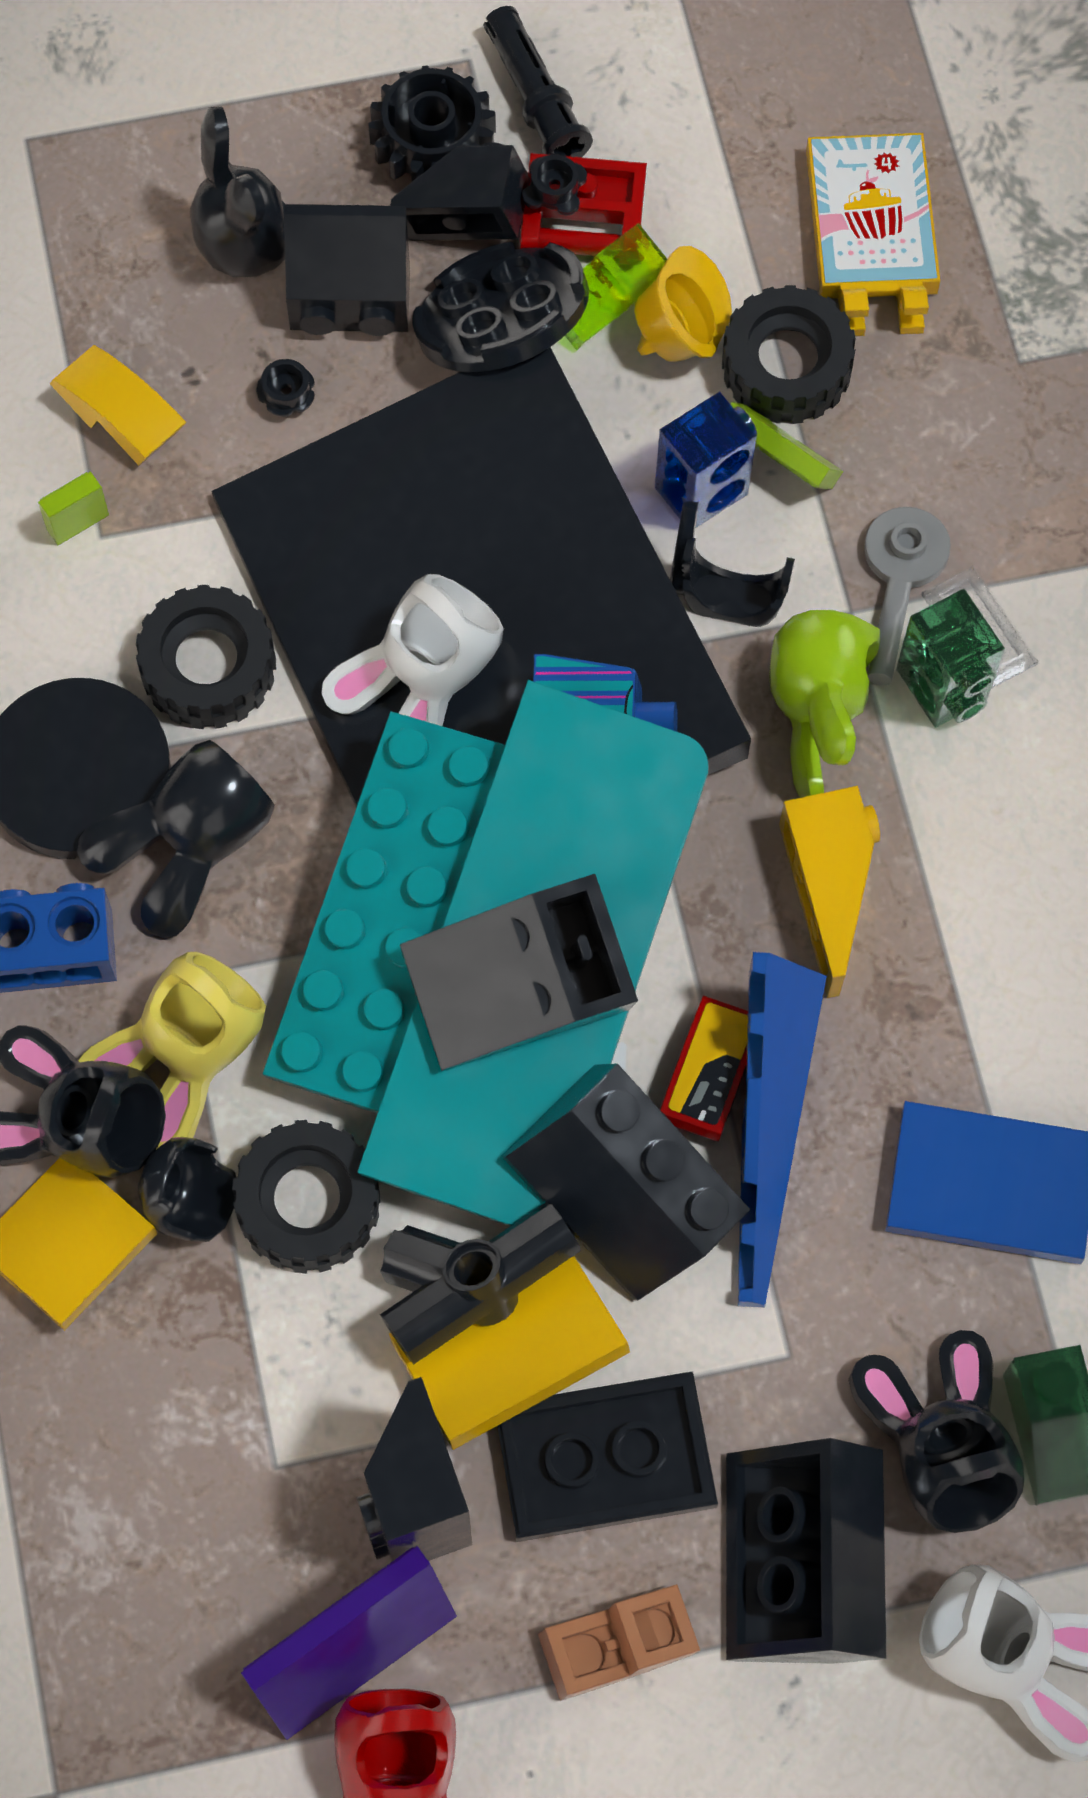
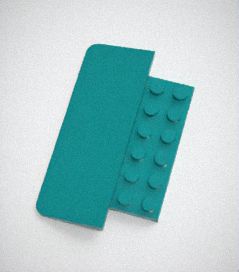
(444, 837)

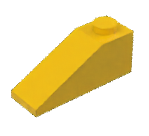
(830, 854)

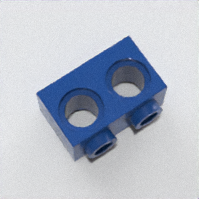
(45, 956)

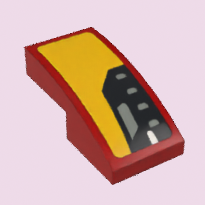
(708, 1070)

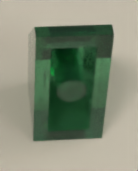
(1052, 1421)

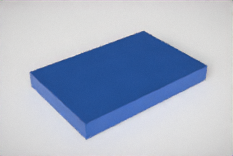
(990, 1183)

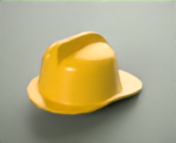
(684, 308)

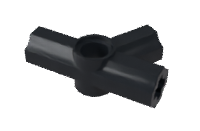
(448, 1272)

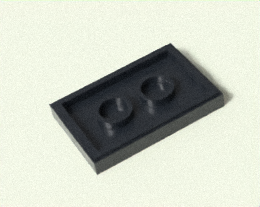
(607, 1457)

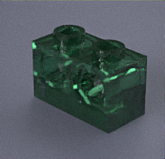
(950, 659)

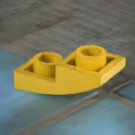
(118, 399)

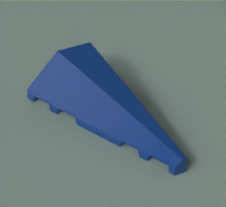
(780, 1045)

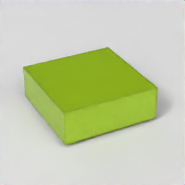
(73, 507)

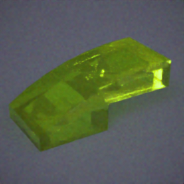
(616, 281)

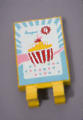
(873, 224)

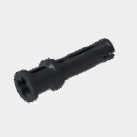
(545, 105)

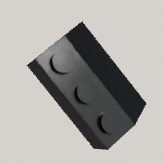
(626, 1181)
(414, 1485)
(805, 1553)

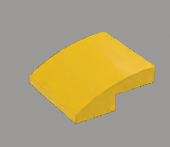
(69, 1241)

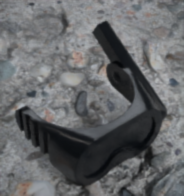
(720, 592)

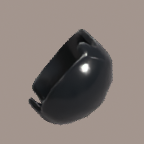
(187, 1190)

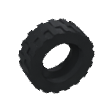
(792, 311)
(198, 611)
(256, 1185)

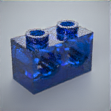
(706, 458)

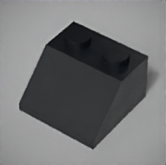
(347, 268)

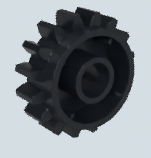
(427, 118)

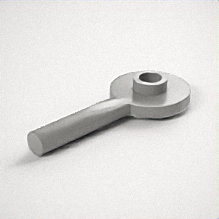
(906, 551)

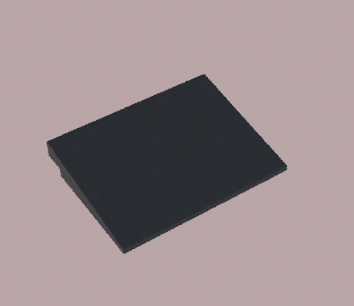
(503, 495)

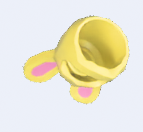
(195, 1026)

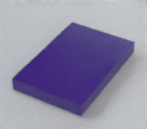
(350, 1642)

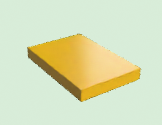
(507, 1367)

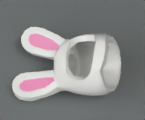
(432, 644)
(999, 1642)

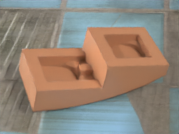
(618, 1642)

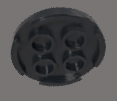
(501, 307)
(75, 758)

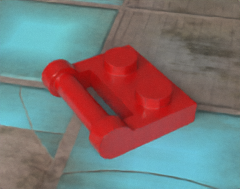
(609, 196)

